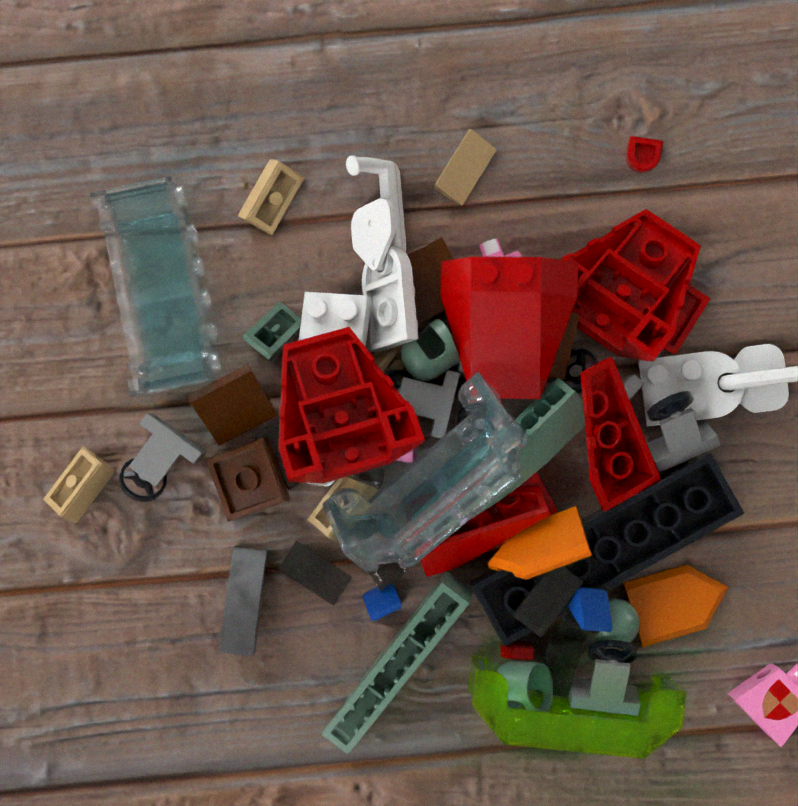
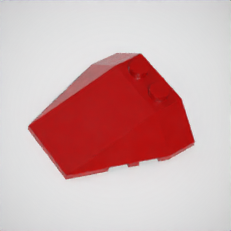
(618, 265)
(509, 317)
(340, 410)

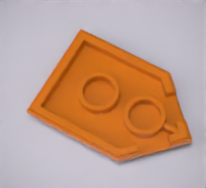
(544, 546)
(673, 602)

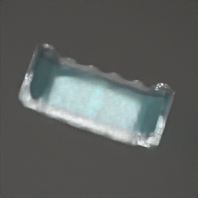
(158, 285)
(436, 490)

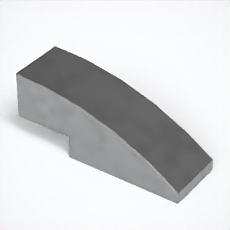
(243, 601)

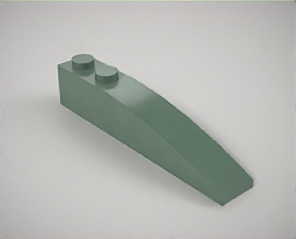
(549, 428)
(398, 661)

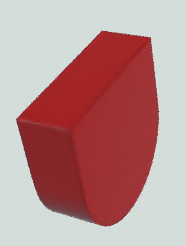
(643, 153)
(518, 650)

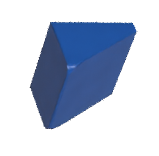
(382, 602)
(591, 609)

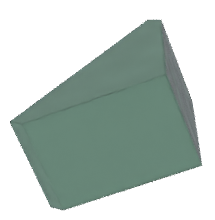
(273, 331)

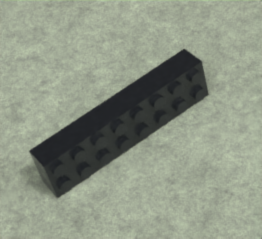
(625, 538)

